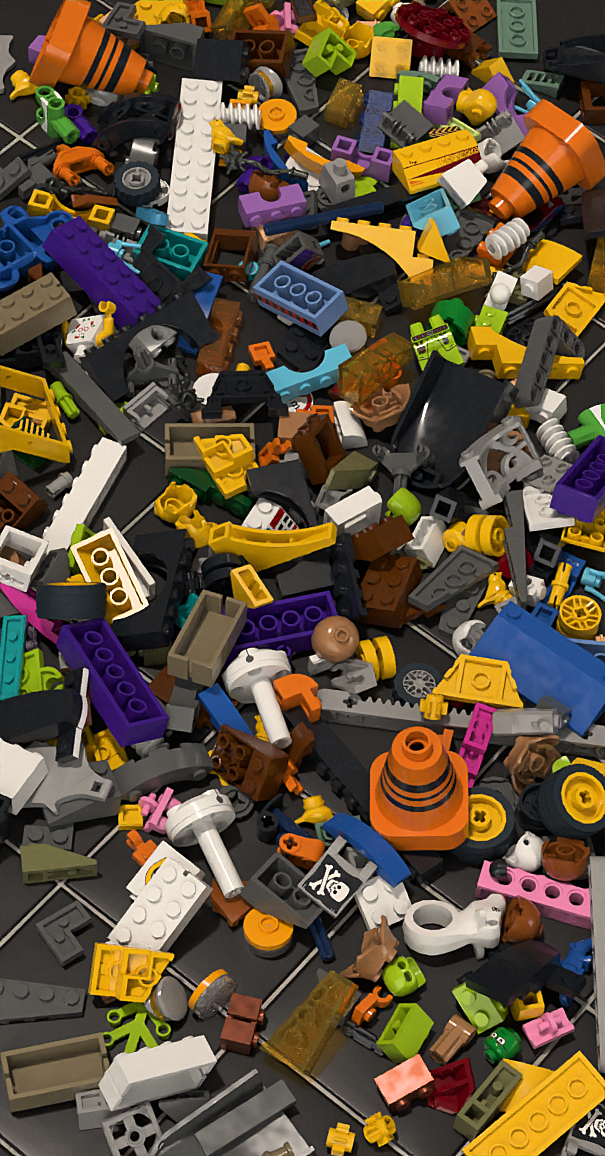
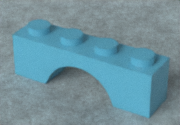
(295, 384)

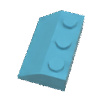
(436, 206)

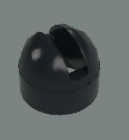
(498, 869)

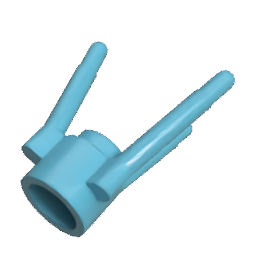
(533, 98)
(120, 252)
(592, 578)

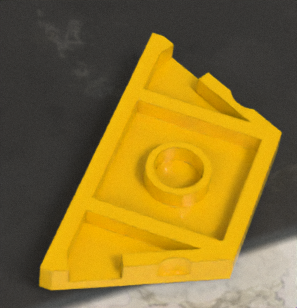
(575, 306)
(480, 681)

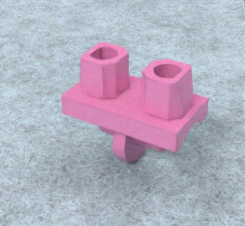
(287, 19)
(149, 805)
(547, 1028)

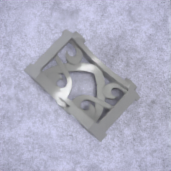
(476, 461)

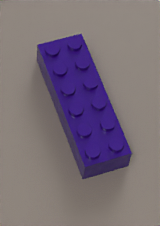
(99, 270)
(582, 487)
(283, 623)
(113, 682)

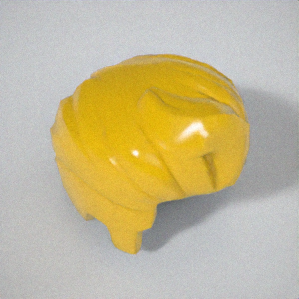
(174, 14)
(359, 37)
(175, 502)
(197, 528)

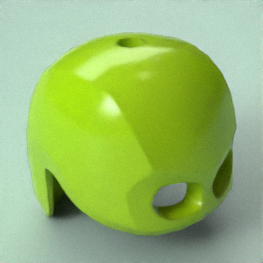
(404, 503)
(402, 976)

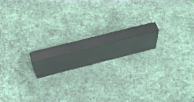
(245, 1118)

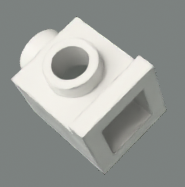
(535, 590)

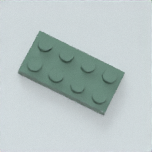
(517, 29)

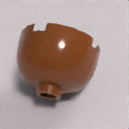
(265, 185)
(565, 858)
(521, 921)

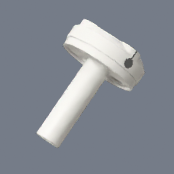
(251, 681)
(201, 822)

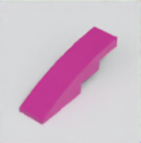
(26, 604)
(476, 739)

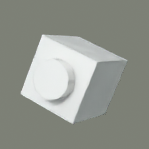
(536, 282)

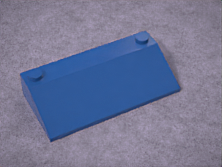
(546, 664)

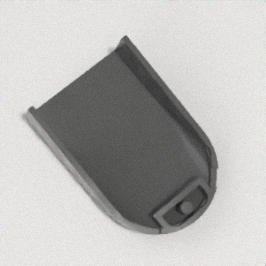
(266, 1137)

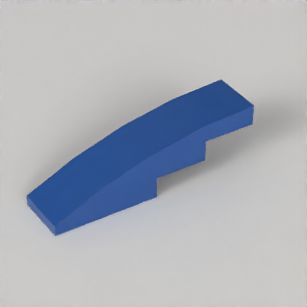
(205, 298)
(221, 709)

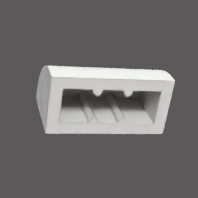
(348, 426)
(427, 539)

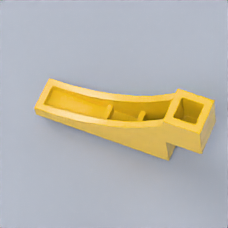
(395, 242)
(508, 355)
(270, 547)

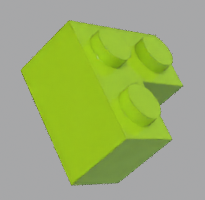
(328, 53)

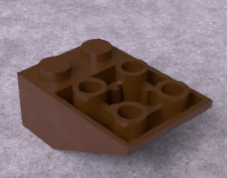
(18, 503)
(381, 538)
(249, 763)

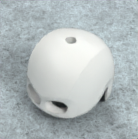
(491, 155)
(468, 634)
(525, 856)

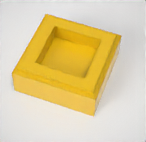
(130, 817)

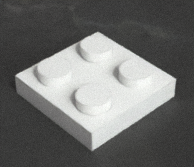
(380, 899)

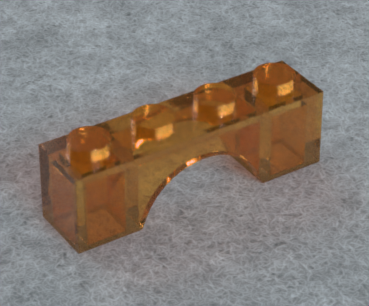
(224, 320)

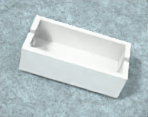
(162, 908)
(157, 1072)

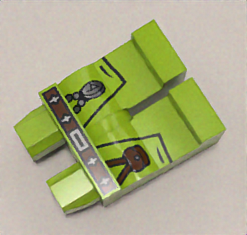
(437, 339)

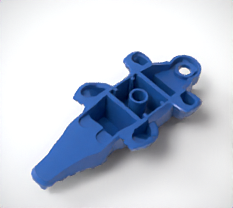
(22, 243)

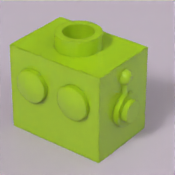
(491, 318)

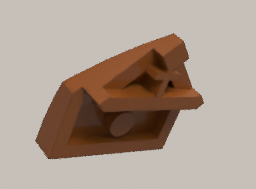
(88, 201)
(231, 908)

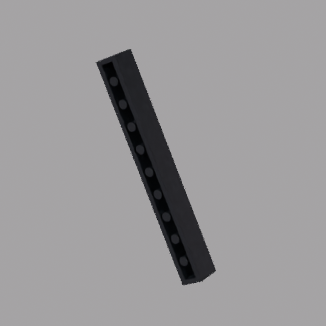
(352, 782)

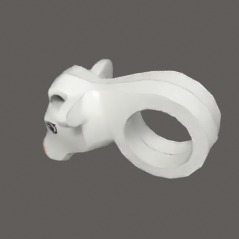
(475, 925)

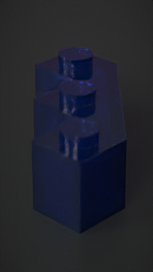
(371, 135)

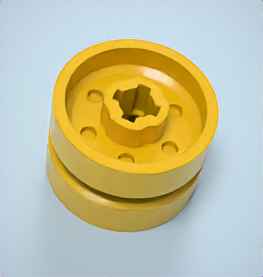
(486, 534)
(578, 618)
(380, 654)

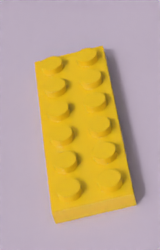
(543, 1112)

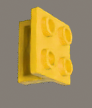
(389, 56)

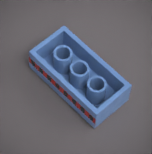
(301, 298)

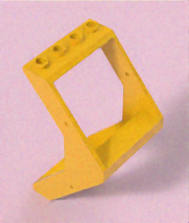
(30, 443)

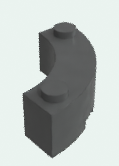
(144, 150)
(184, 705)
(162, 768)

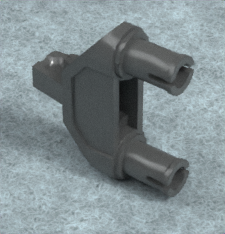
(38, 166)

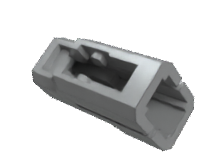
(526, 722)

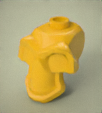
(476, 105)

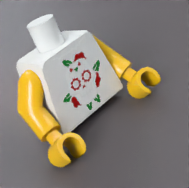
(88, 330)

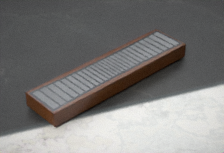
(303, 11)

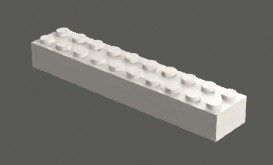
(193, 158)

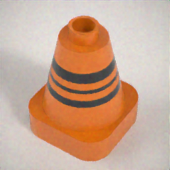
(87, 55)
(547, 163)
(419, 793)

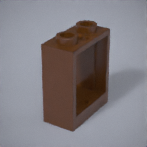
(589, 113)
(222, 239)
(309, 451)

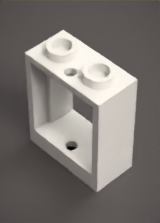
(355, 512)
(21, 576)

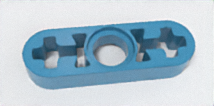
(152, 215)

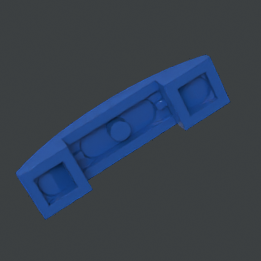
(270, 149)
(548, 614)
(371, 845)

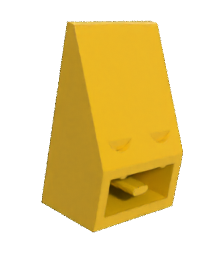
(587, 534)

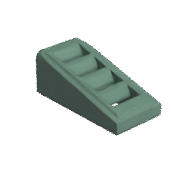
(548, 84)

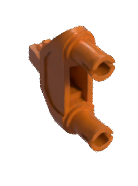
(78, 160)

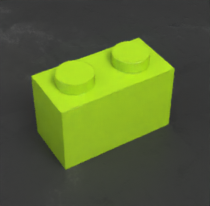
(405, 1032)

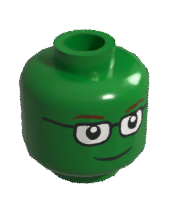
(502, 1044)

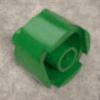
(456, 316)

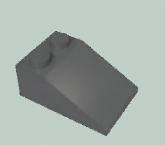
(172, 44)
(88, 809)
(276, 892)

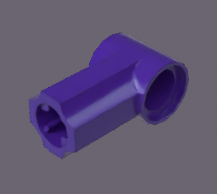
(87, 131)
(242, 182)

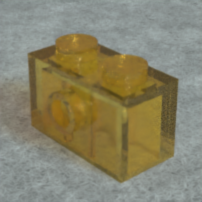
(343, 103)
(363, 312)

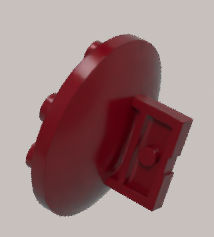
(432, 30)

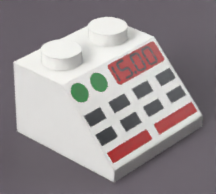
(268, 516)

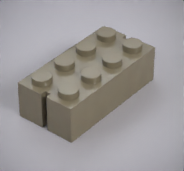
(33, 312)
(179, 444)
(207, 638)
(53, 1071)

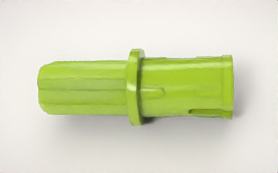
(64, 400)

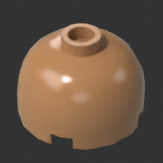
(335, 639)

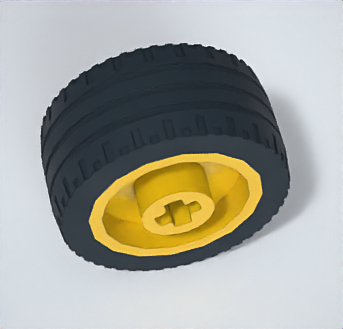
(71, 600)
(573, 801)
(490, 827)

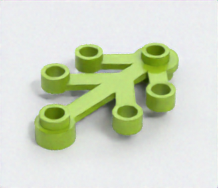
(135, 1028)

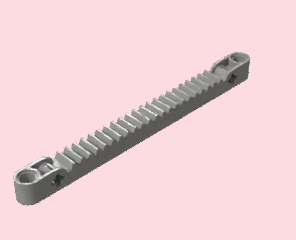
(397, 718)

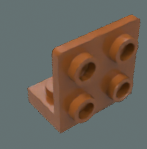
(473, 12)

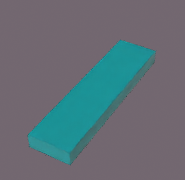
(12, 655)

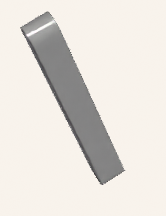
(596, 878)

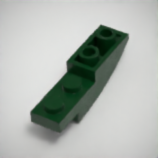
(206, 489)

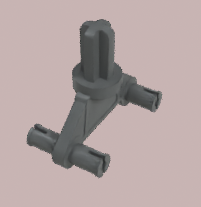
(148, 369)
(402, 464)

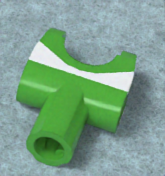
(54, 119)
(592, 425)

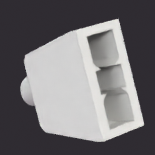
(464, 181)

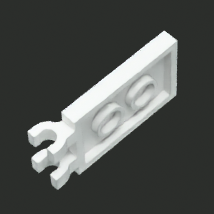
(537, 510)

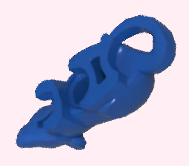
(577, 962)

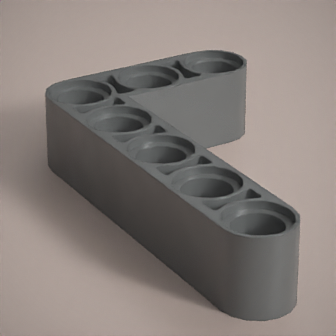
(548, 338)

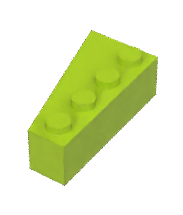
(411, 91)

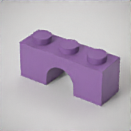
(441, 101)
(376, 166)
(256, 211)

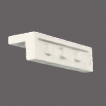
(142, 575)

